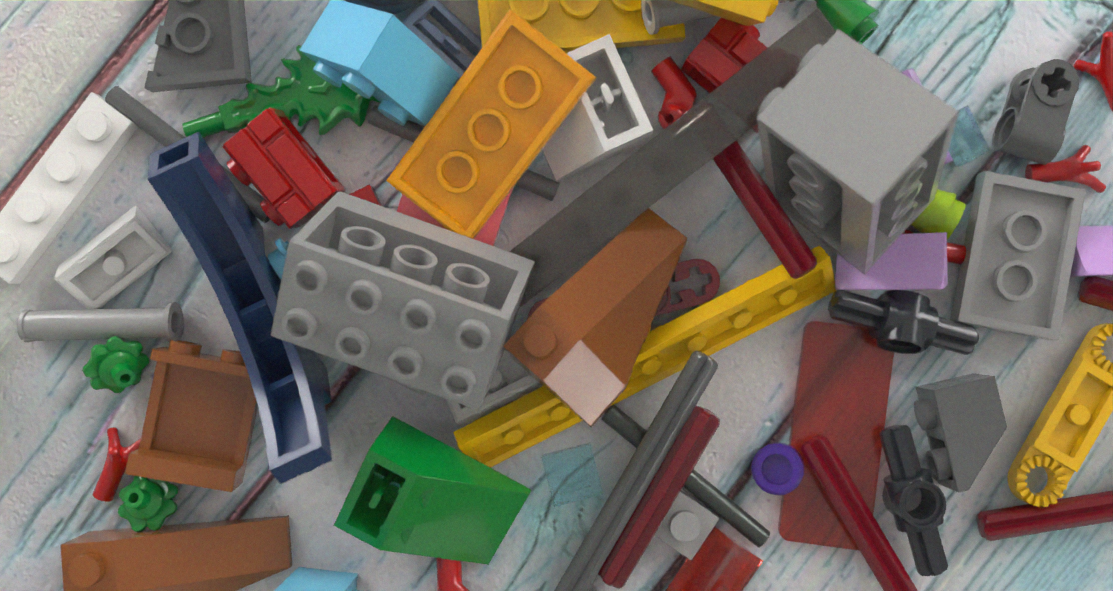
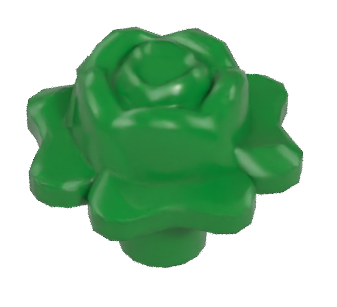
(115, 364)
(147, 503)

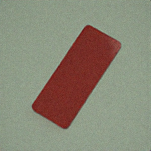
(844, 398)

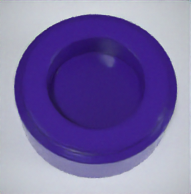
(778, 468)

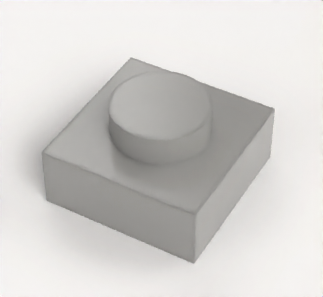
(686, 525)

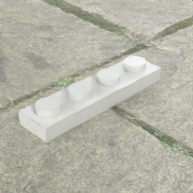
(59, 184)

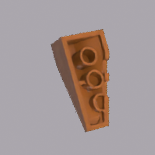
(597, 321)
(178, 556)

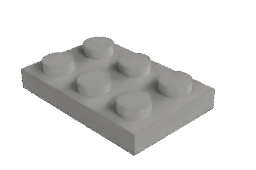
(1018, 255)

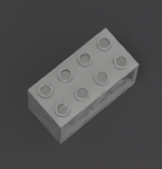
(854, 148)
(400, 298)

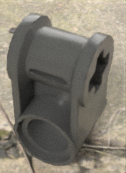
(1035, 113)

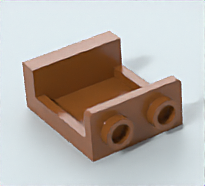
(196, 419)

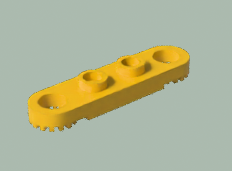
(1067, 422)

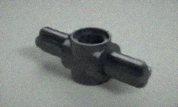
(903, 322)
(924, 520)

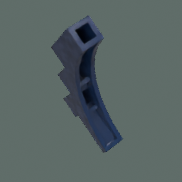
(230, 246)

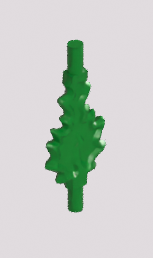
(300, 94)

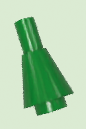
(851, 17)

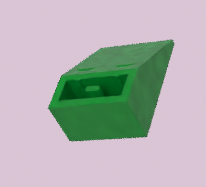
(429, 499)

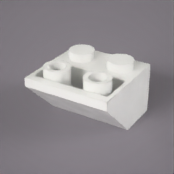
(604, 120)

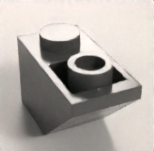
(961, 425)

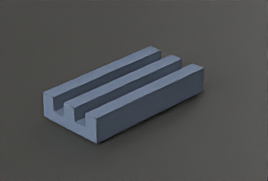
(444, 42)

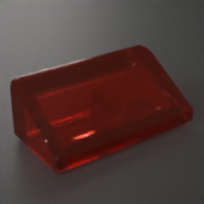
(717, 566)

